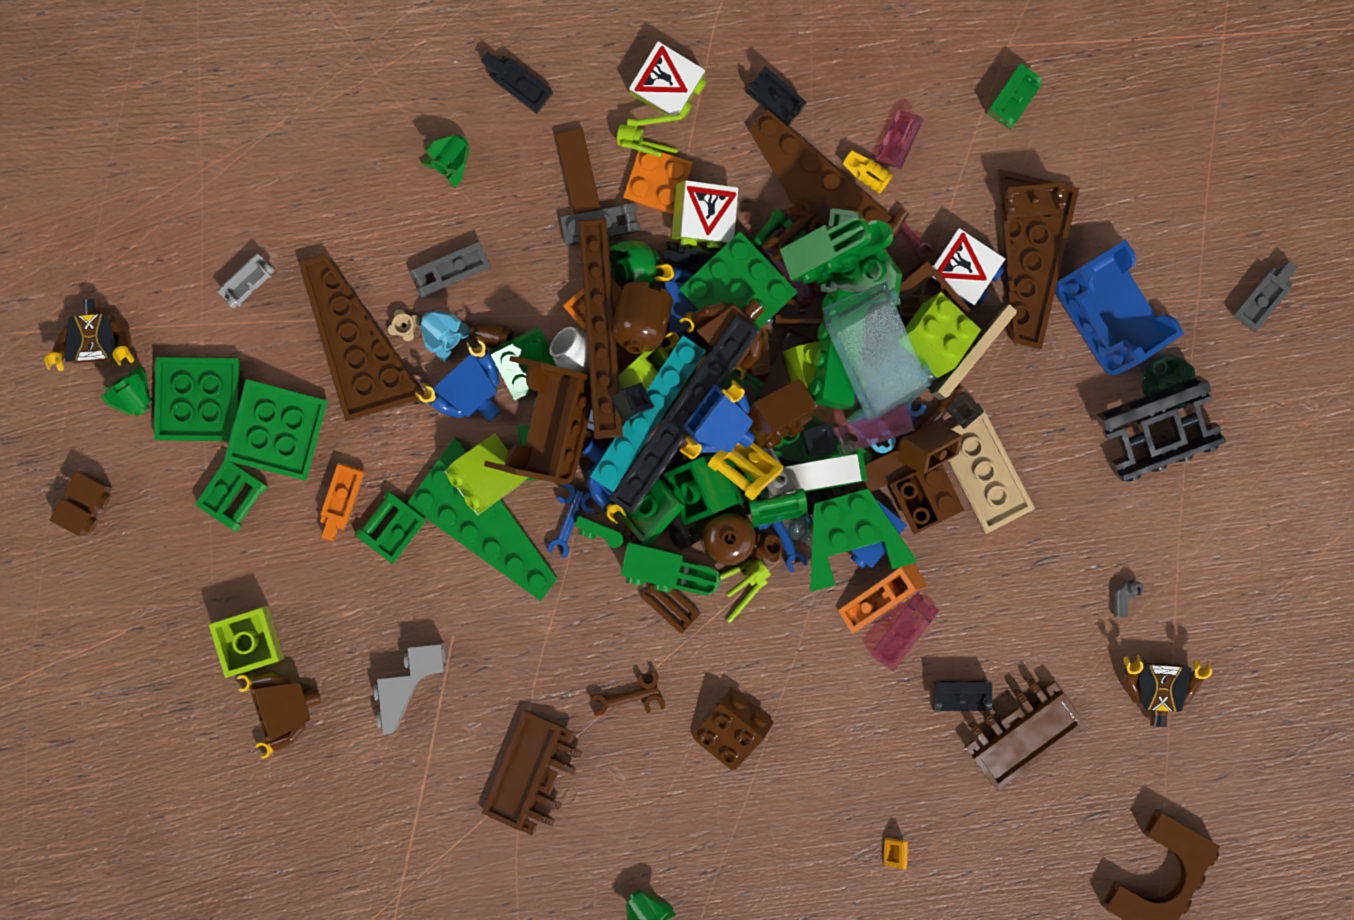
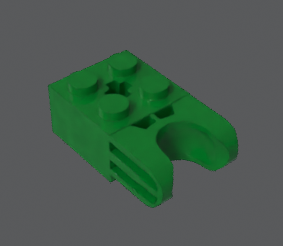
(835, 249)
(667, 570)

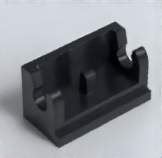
(776, 96)
(962, 695)

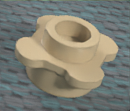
(396, 328)

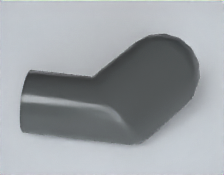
(1124, 594)

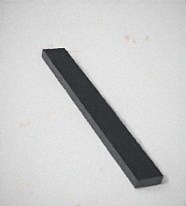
(671, 432)

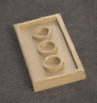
(974, 352)
(988, 476)

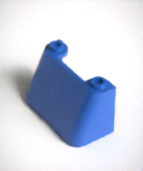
(1114, 311)

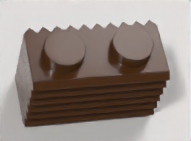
(929, 447)

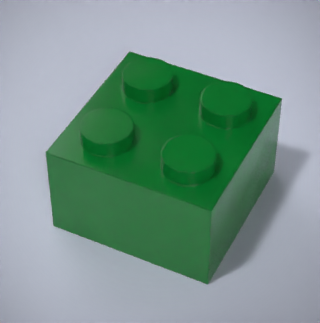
(700, 489)

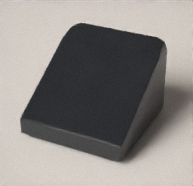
(632, 402)

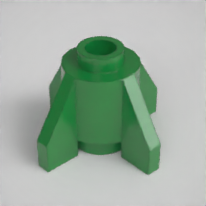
(448, 157)
(129, 393)
(645, 906)

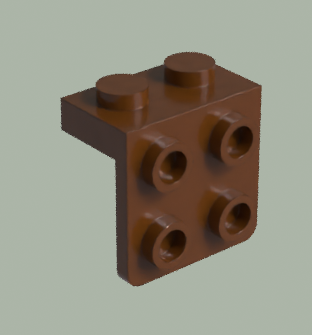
(733, 729)

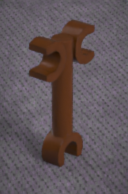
(806, 222)
(648, 692)

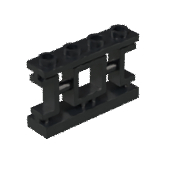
(1153, 409)

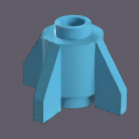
(442, 332)

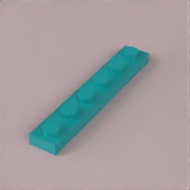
(639, 429)

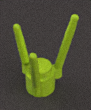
(632, 137)
(755, 573)

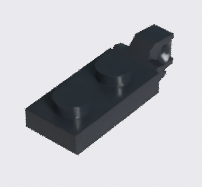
(518, 82)
(688, 256)

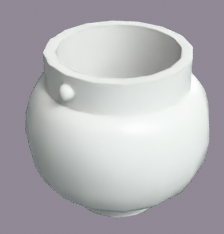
(571, 350)

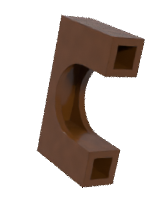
(1194, 856)

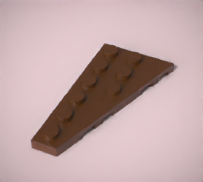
(808, 174)
(1033, 260)
(359, 357)

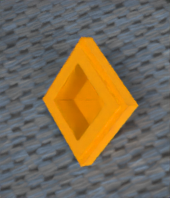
(895, 853)

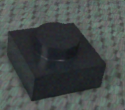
(819, 440)

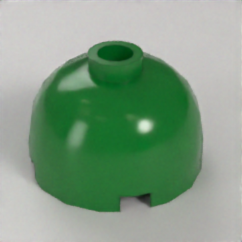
(634, 262)

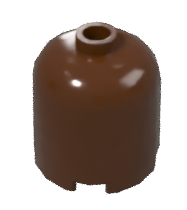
(641, 317)
(728, 523)

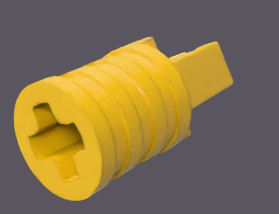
(860, 164)

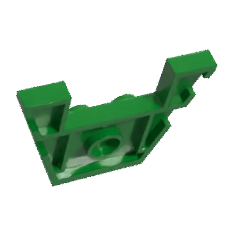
(850, 524)

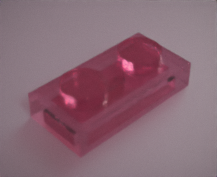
(899, 139)

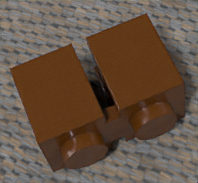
(76, 517)

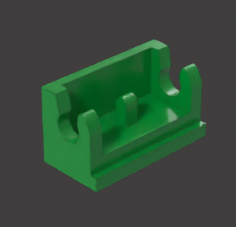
(1015, 96)

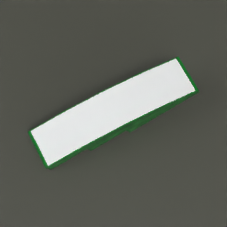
(826, 473)

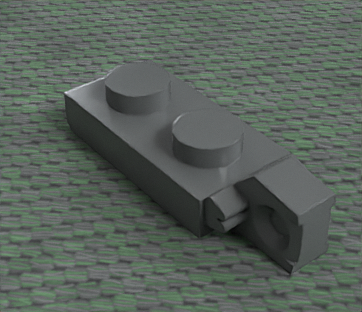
(1265, 297)

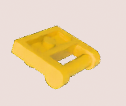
(753, 462)

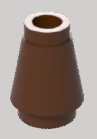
(491, 334)

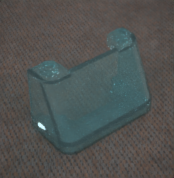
(876, 349)

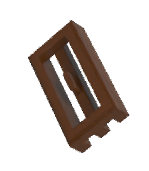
(688, 621)

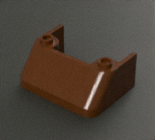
(555, 427)

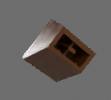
(781, 414)
(926, 498)

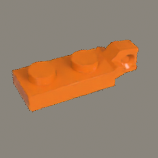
(340, 499)

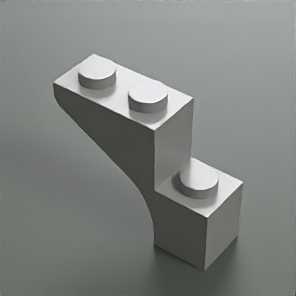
(396, 690)

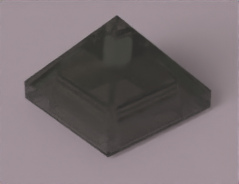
(964, 410)

